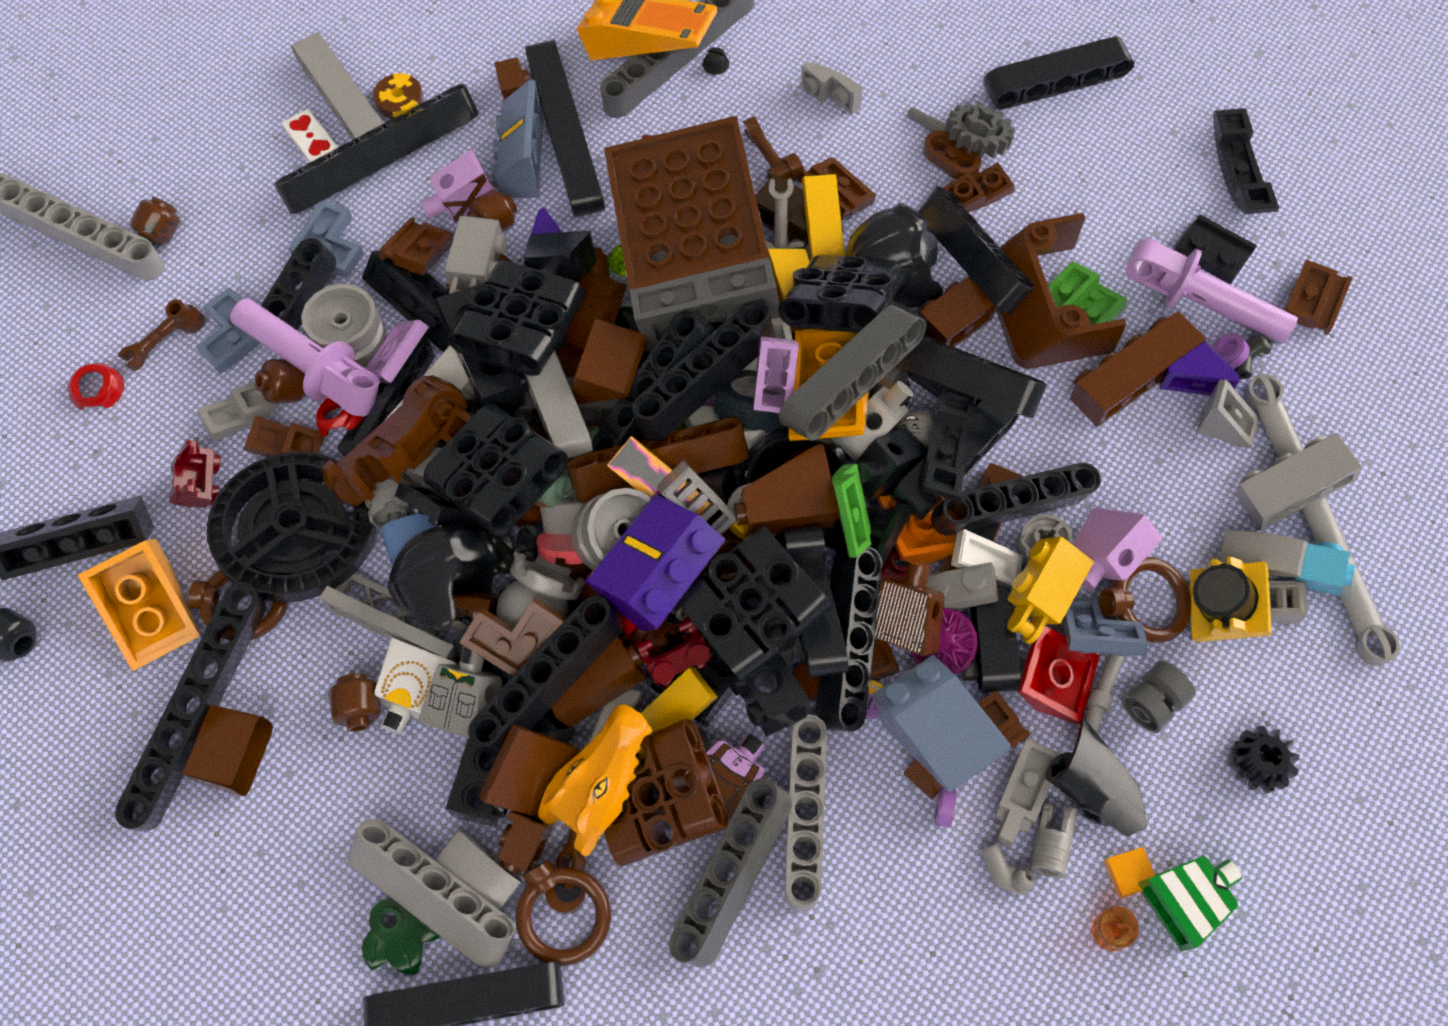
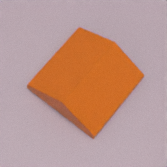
(919, 539)

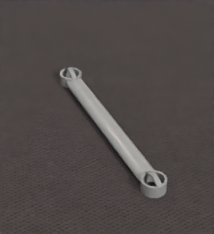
(1323, 524)

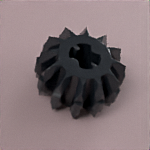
(1279, 765)

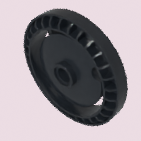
(280, 550)

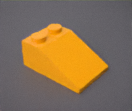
(141, 603)

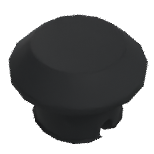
(715, 61)

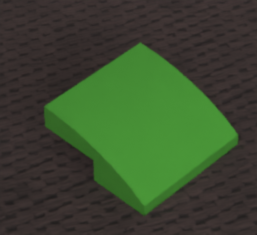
(1081, 288)
(852, 509)

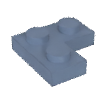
(327, 225)
(228, 342)
(1090, 633)

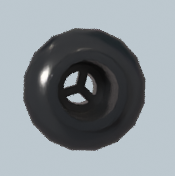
(16, 635)

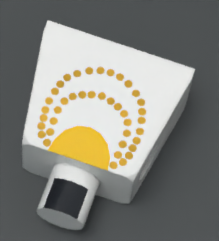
(405, 683)

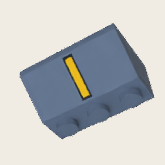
(519, 144)

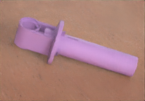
(1180, 276)
(327, 371)

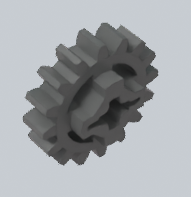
(979, 129)

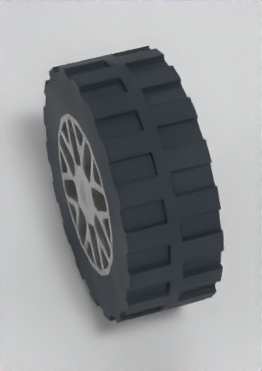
(737, 401)

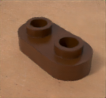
(951, 159)

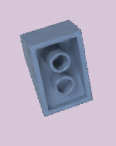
(940, 723)

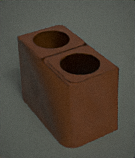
(228, 750)

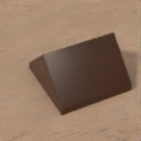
(607, 363)

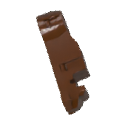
(397, 443)

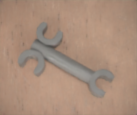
(781, 218)

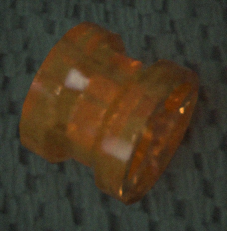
(1108, 933)

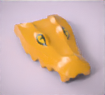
(594, 783)

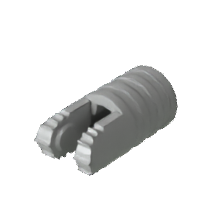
(1053, 846)

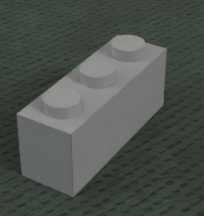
(1298, 480)

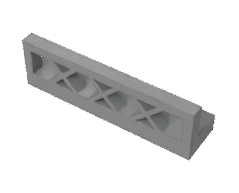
(389, 626)

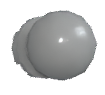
(540, 580)

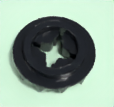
(526, 542)

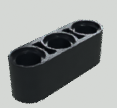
(297, 270)
(998, 647)

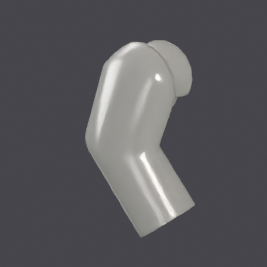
(1006, 876)

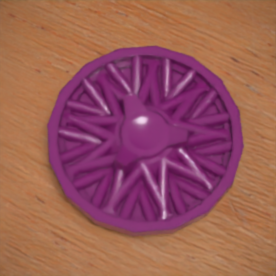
(957, 642)

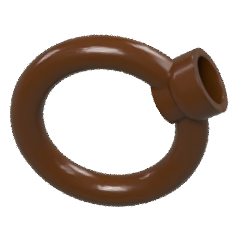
(206, 595)
(1119, 601)
(542, 879)

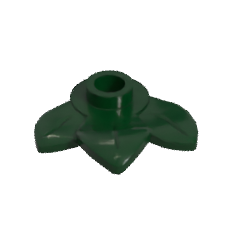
(398, 943)

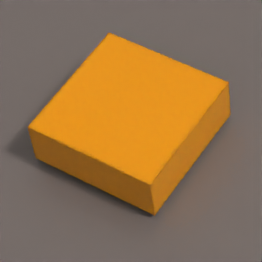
(1128, 870)

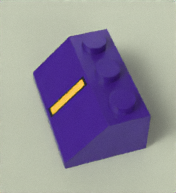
(655, 562)

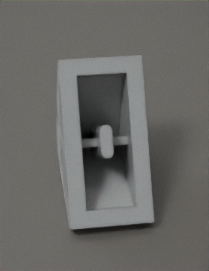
(1228, 417)

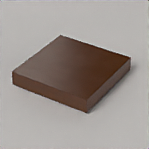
(525, 770)

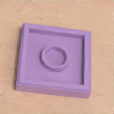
(396, 349)

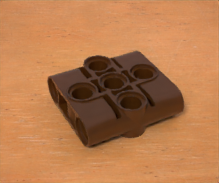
(688, 811)

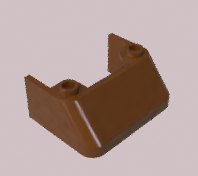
(1037, 329)

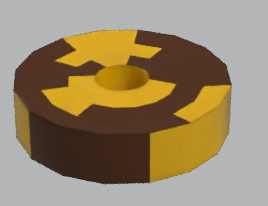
(396, 85)

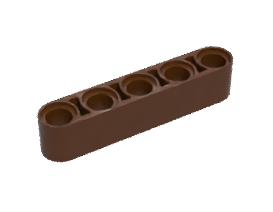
(700, 447)

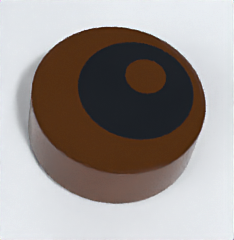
(565, 898)

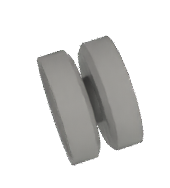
(347, 316)
(600, 519)

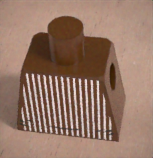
(910, 612)

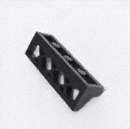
(409, 296)
(390, 395)

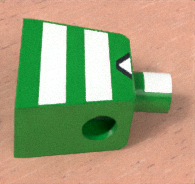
(1192, 899)

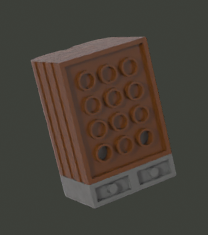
(689, 226)

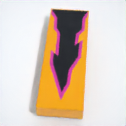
(644, 470)

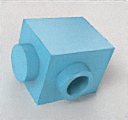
(1326, 568)

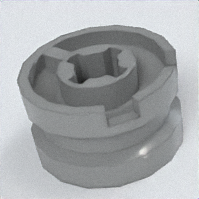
(386, 505)
(1041, 527)

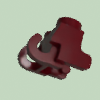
(194, 476)
(666, 666)

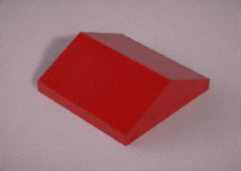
(1056, 678)

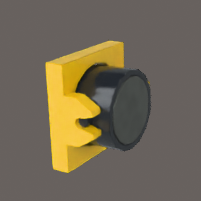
(1230, 600)

